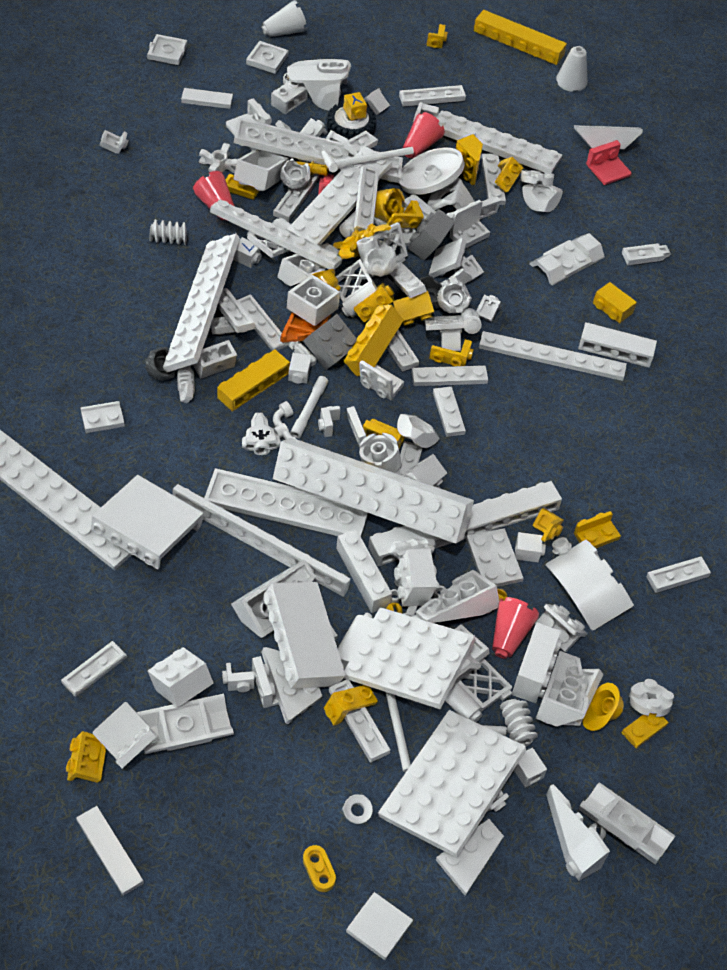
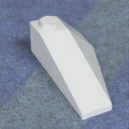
(297, 268)
(467, 597)
(252, 608)
(565, 693)

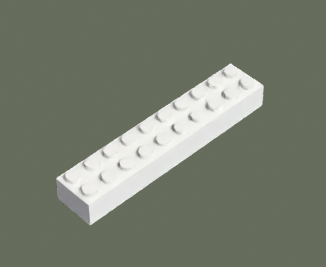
(373, 490)

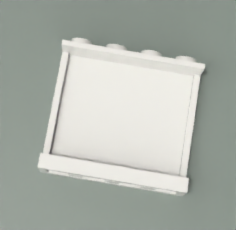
(145, 520)

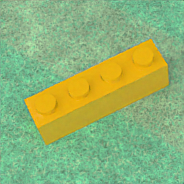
(374, 338)
(253, 380)

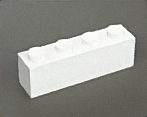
(617, 344)
(363, 570)

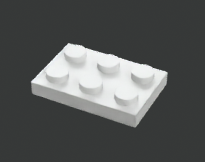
(494, 557)

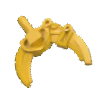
(349, 243)

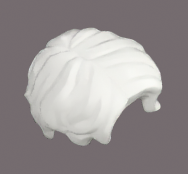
(295, 175)
(380, 261)
(453, 298)

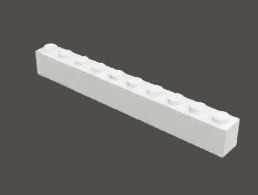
(484, 517)

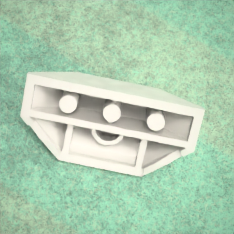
(601, 135)

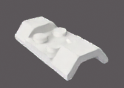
(569, 258)
(187, 725)
(627, 823)

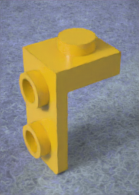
(509, 173)
(410, 218)
(381, 296)
(452, 357)
(549, 524)
(347, 700)

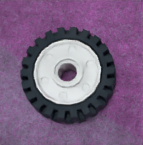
(341, 124)

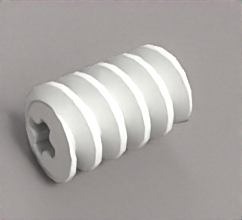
(168, 232)
(518, 721)

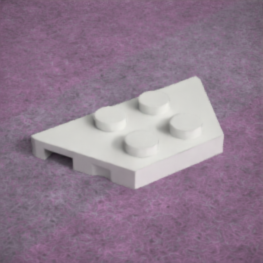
(291, 701)

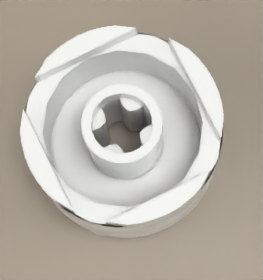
(381, 452)

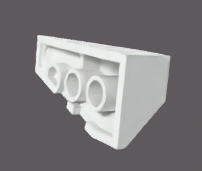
(580, 845)

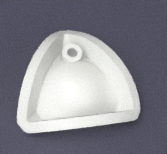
(542, 197)
(417, 430)

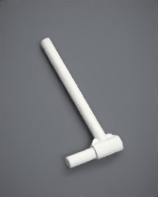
(334, 164)
(398, 730)

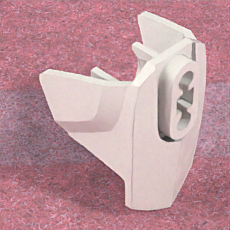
(321, 79)

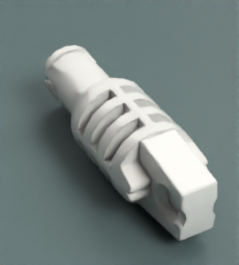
(185, 383)

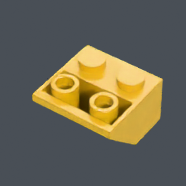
(471, 150)

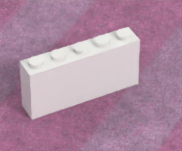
(303, 635)

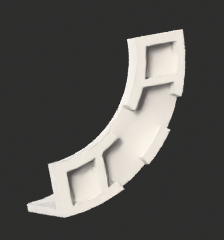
(590, 584)

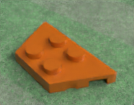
(298, 329)

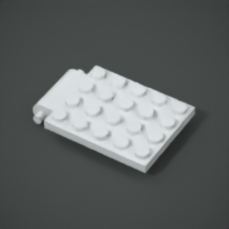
(404, 655)

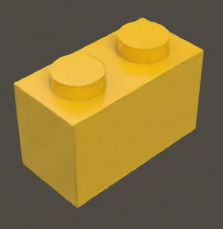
(614, 302)
(414, 308)

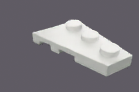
(473, 857)

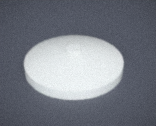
(431, 171)

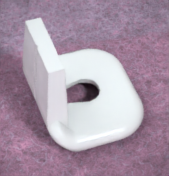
(458, 198)

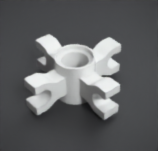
(218, 159)

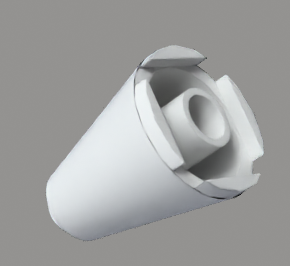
(285, 21)
(574, 70)

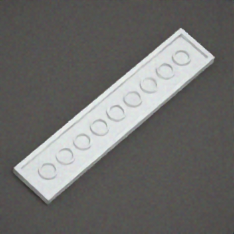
(299, 145)
(201, 303)
(55, 499)

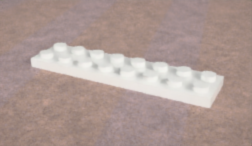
(500, 143)
(334, 201)
(283, 504)

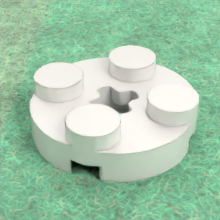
(536, 177)
(659, 702)

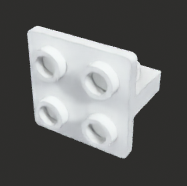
(558, 618)

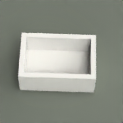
(259, 169)
(537, 663)

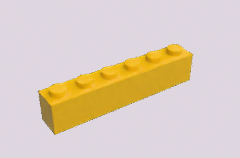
(520, 37)

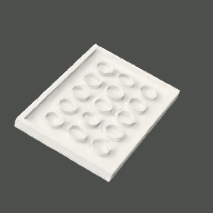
(452, 783)

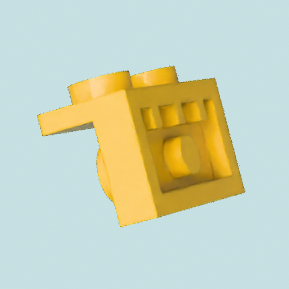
(375, 426)
(597, 530)
(86, 758)

